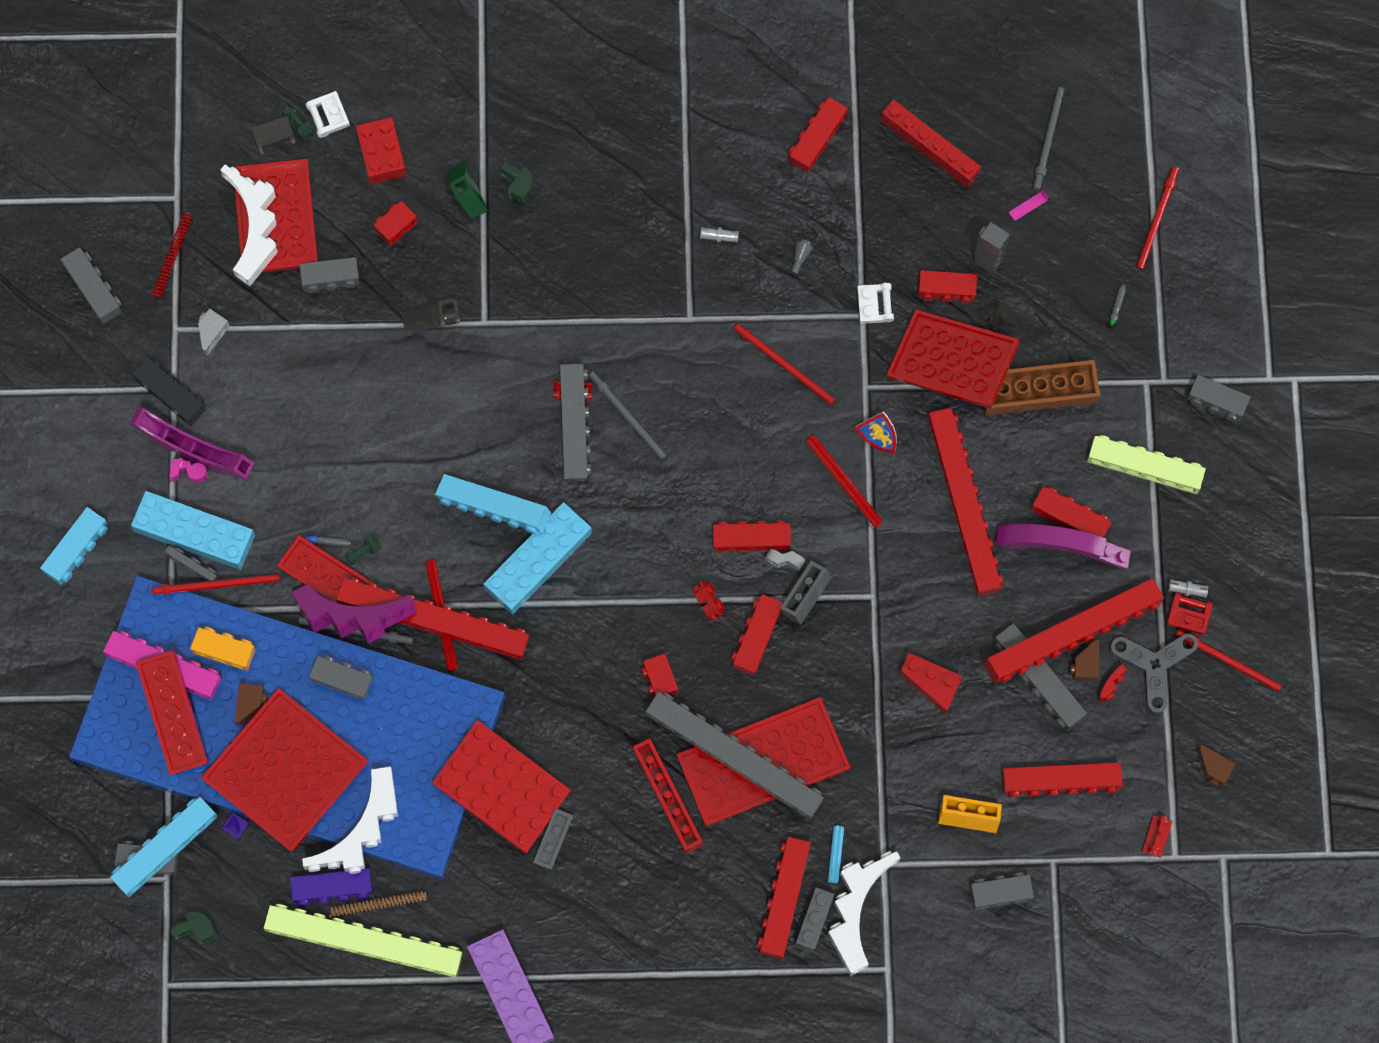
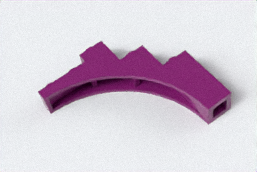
(190, 447)
(347, 619)

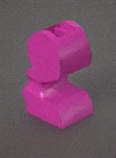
(196, 472)

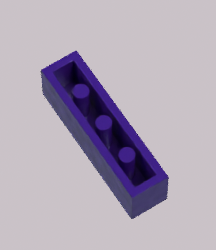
(330, 887)

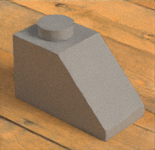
(211, 330)

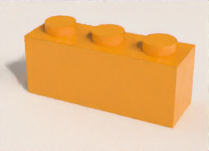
(223, 648)
(969, 814)

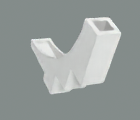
(258, 249)
(367, 832)
(847, 935)

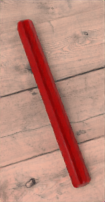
(844, 481)
(439, 601)

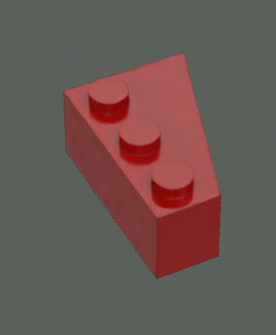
(931, 680)

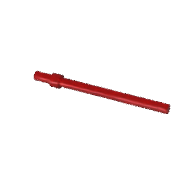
(1169, 186)
(1232, 662)

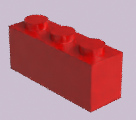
(947, 286)

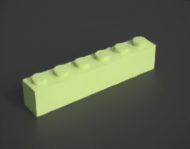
(1146, 465)

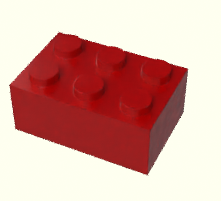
(381, 150)

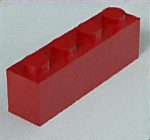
(818, 134)
(1069, 514)
(751, 536)
(757, 635)

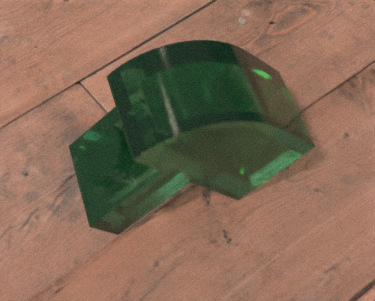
(521, 182)
(196, 923)

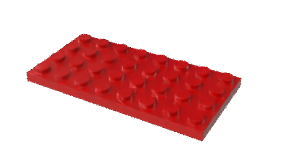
(795, 739)

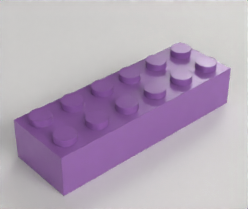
(509, 990)

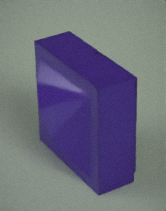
(235, 826)

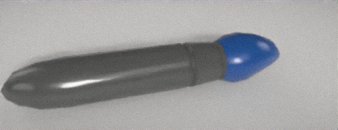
(328, 541)

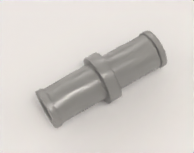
(719, 234)
(1187, 588)

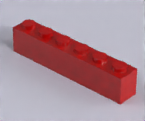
(930, 143)
(1062, 779)
(667, 796)
(785, 898)

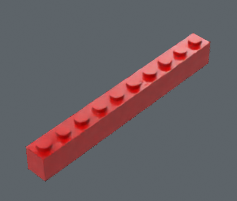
(964, 502)
(441, 620)
(1074, 631)

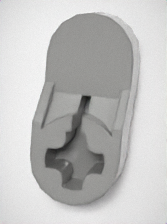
(778, 560)

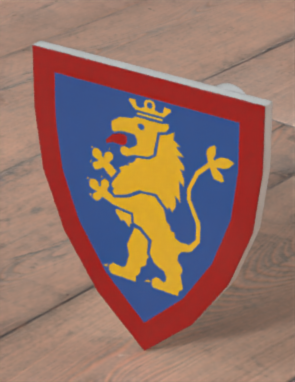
(878, 432)

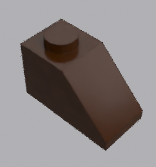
(1086, 664)
(249, 702)
(1214, 766)

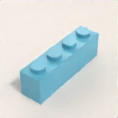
(74, 546)

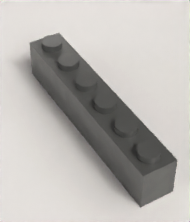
(573, 422)
(1045, 684)

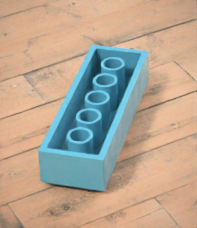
(193, 530)
(537, 559)

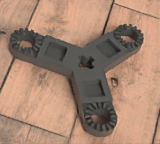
(1167, 658)

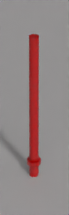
(746, 334)
(165, 589)

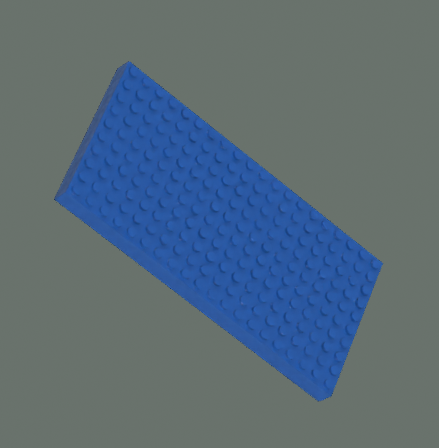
(406, 723)

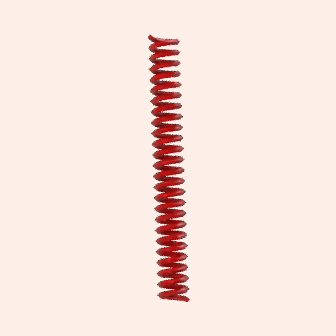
(167, 271)

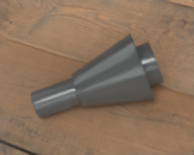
(802, 250)

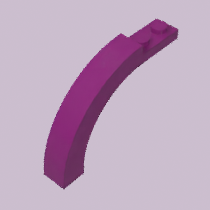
(1062, 539)

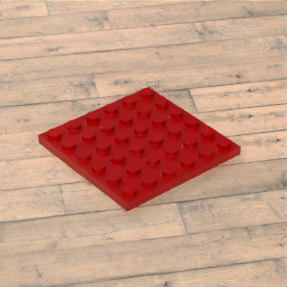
(285, 770)

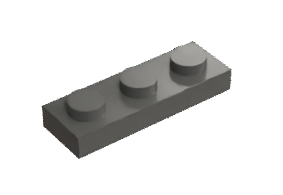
(191, 564)
(553, 839)

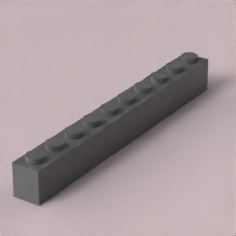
(734, 755)

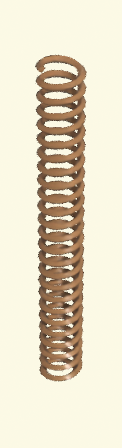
(415, 898)

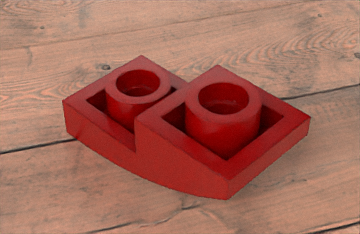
(1109, 688)

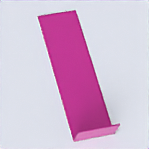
(1029, 205)

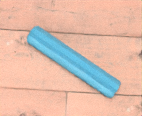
(835, 858)

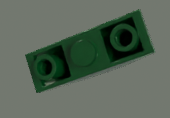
(466, 190)

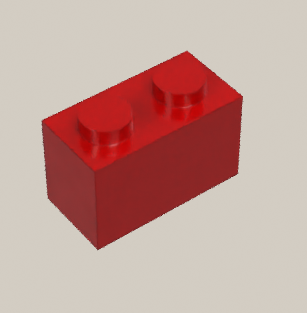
(395, 223)
(659, 675)

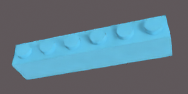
(492, 503)
(163, 847)

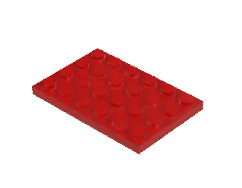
(292, 212)
(953, 358)
(500, 786)

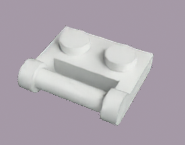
(333, 110)
(869, 303)

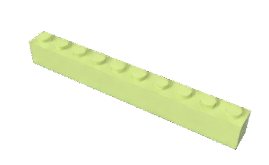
(363, 941)

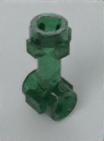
(304, 128)
(371, 544)

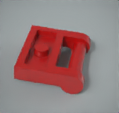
(1188, 619)

